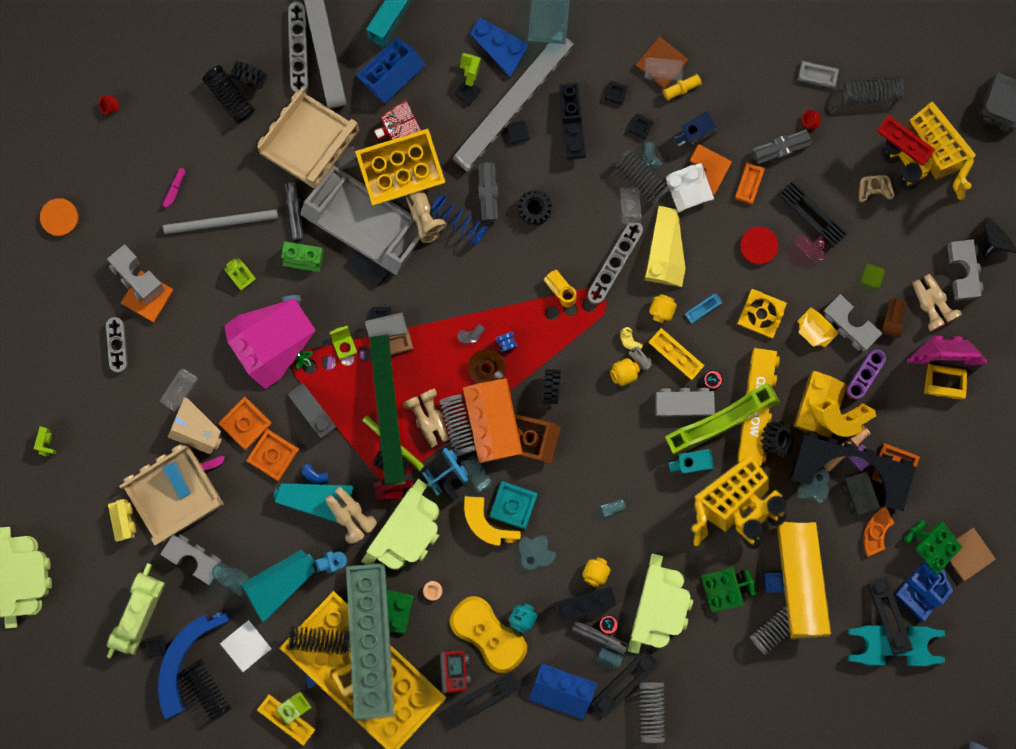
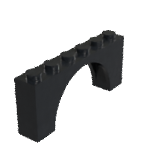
(894, 475)

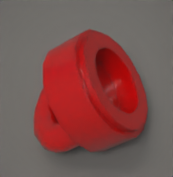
(108, 104)
(811, 119)

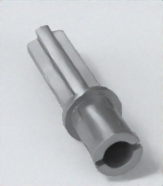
(294, 210)
(599, 637)

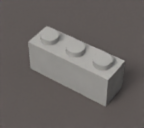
(684, 402)

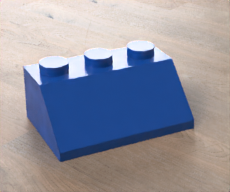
(391, 70)
(562, 691)

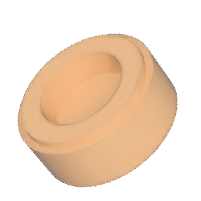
(432, 590)

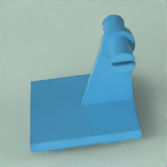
(459, 471)

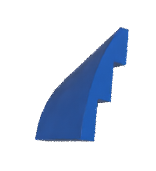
(924, 591)

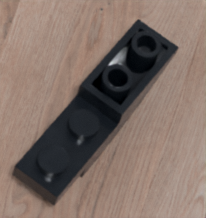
(572, 121)

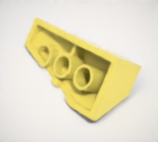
(666, 254)

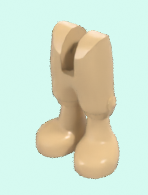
(420, 211)
(934, 296)
(432, 422)
(344, 510)

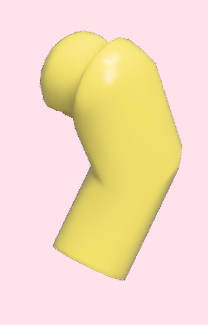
(627, 339)

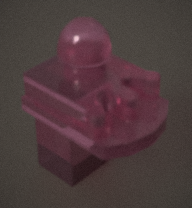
(811, 249)

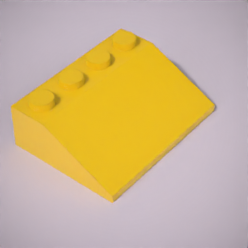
(400, 167)

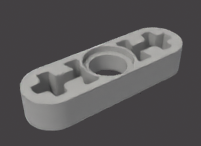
(120, 330)

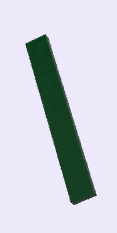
(387, 410)

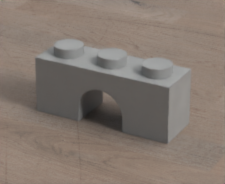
(965, 253)
(145, 286)
(837, 314)
(179, 548)

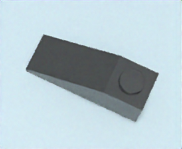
(312, 411)

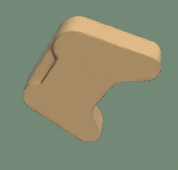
(875, 185)

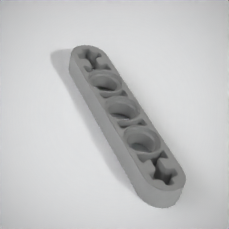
(295, 39)
(608, 269)

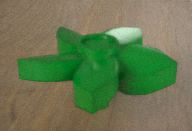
(302, 358)

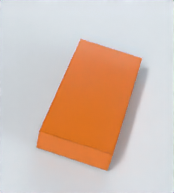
(749, 183)

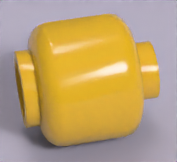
(662, 308)
(624, 372)
(596, 572)

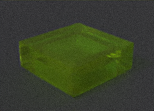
(872, 275)

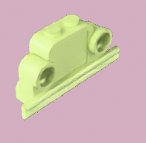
(406, 531)
(22, 577)
(660, 608)
(136, 617)

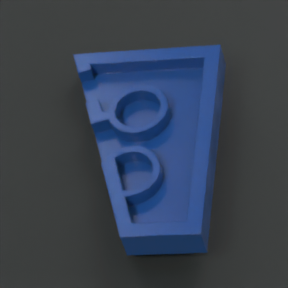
(500, 45)

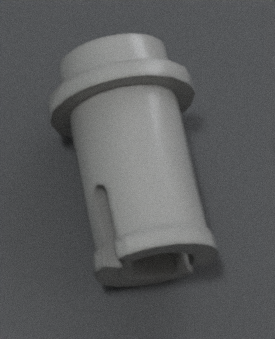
(643, 362)

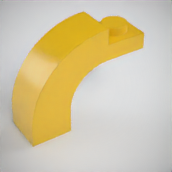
(849, 424)
(475, 517)

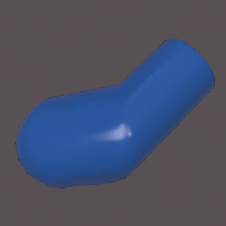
(312, 476)

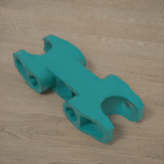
(878, 646)

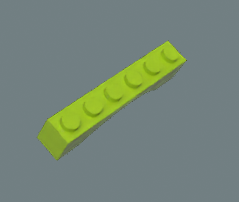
(714, 425)

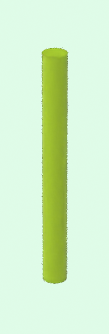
(406, 454)

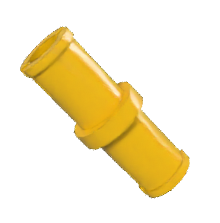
(682, 87)

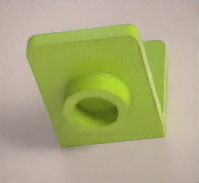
(340, 336)

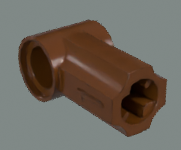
(892, 323)

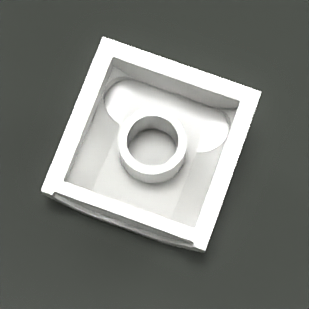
(689, 187)

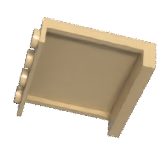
(307, 139)
(158, 501)

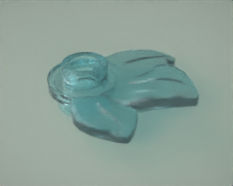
(817, 488)
(538, 550)

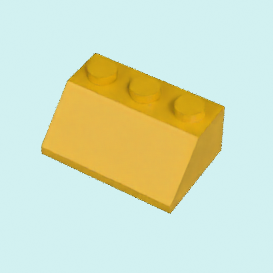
(817, 388)

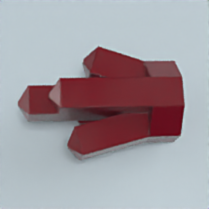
(391, 492)

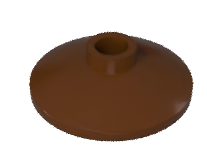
(480, 373)

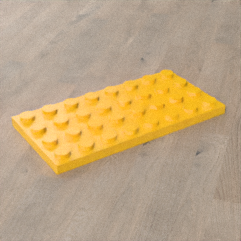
(412, 693)

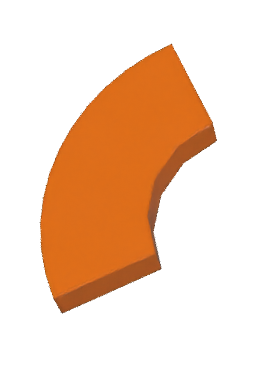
(876, 530)

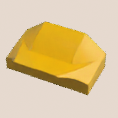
(816, 328)

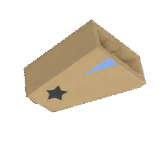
(194, 428)

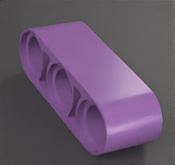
(873, 370)

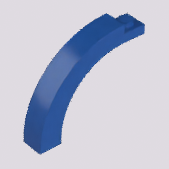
(170, 669)

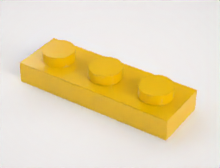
(676, 354)
(297, 728)

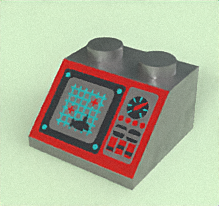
(454, 671)

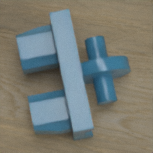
(331, 562)

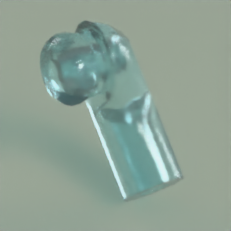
(648, 156)
(471, 336)

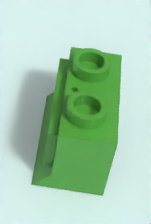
(302, 256)

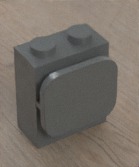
(1000, 103)

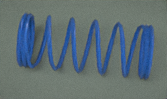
(439, 202)

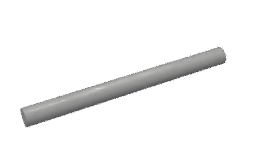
(220, 221)

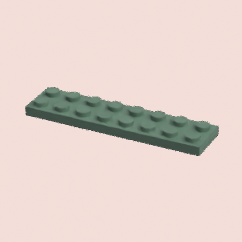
(370, 642)

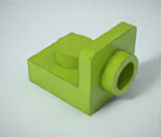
(471, 66)
(239, 273)
(44, 438)
(293, 707)

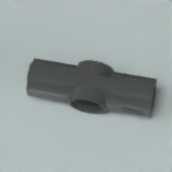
(782, 147)
(488, 192)

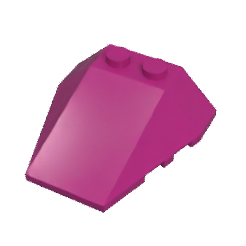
(269, 339)
(951, 350)

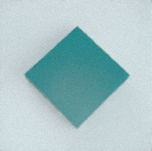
(513, 505)

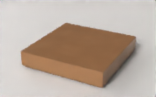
(972, 556)

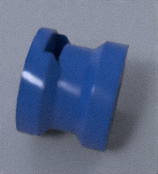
(506, 342)

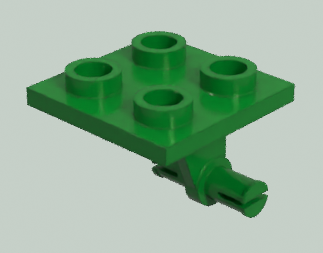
(937, 546)
(724, 590)

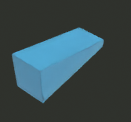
(704, 308)
(177, 480)

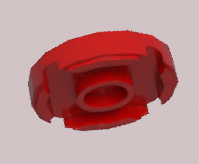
(759, 245)

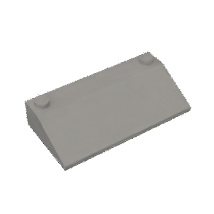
(345, 211)

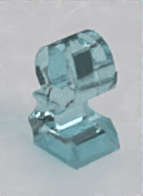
(477, 474)
(230, 577)

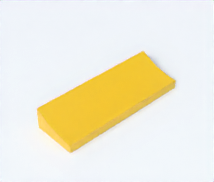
(803, 580)

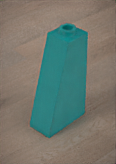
(386, 21)
(309, 498)
(276, 584)

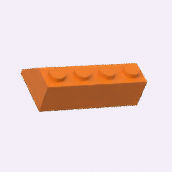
(492, 420)

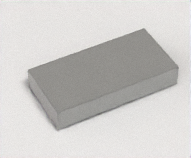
(818, 74)
(387, 325)

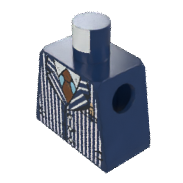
(703, 124)

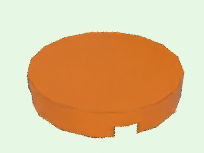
(59, 217)

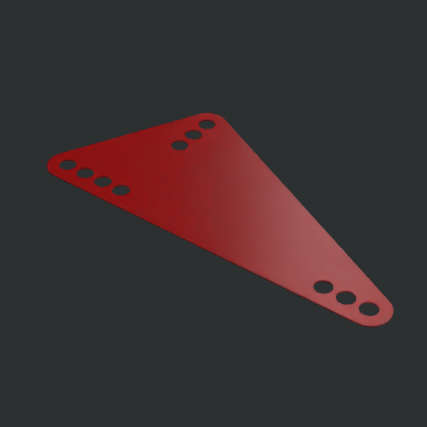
(441, 364)

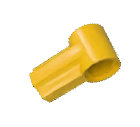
(560, 287)

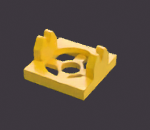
(767, 331)

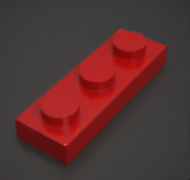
(905, 140)

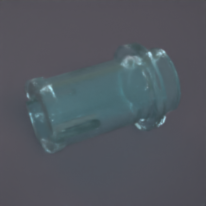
(613, 507)
(610, 657)

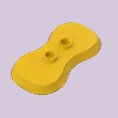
(499, 645)

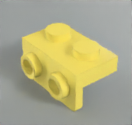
(121, 520)

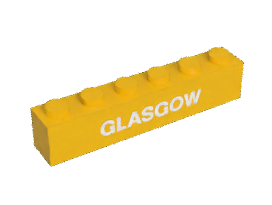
(761, 372)

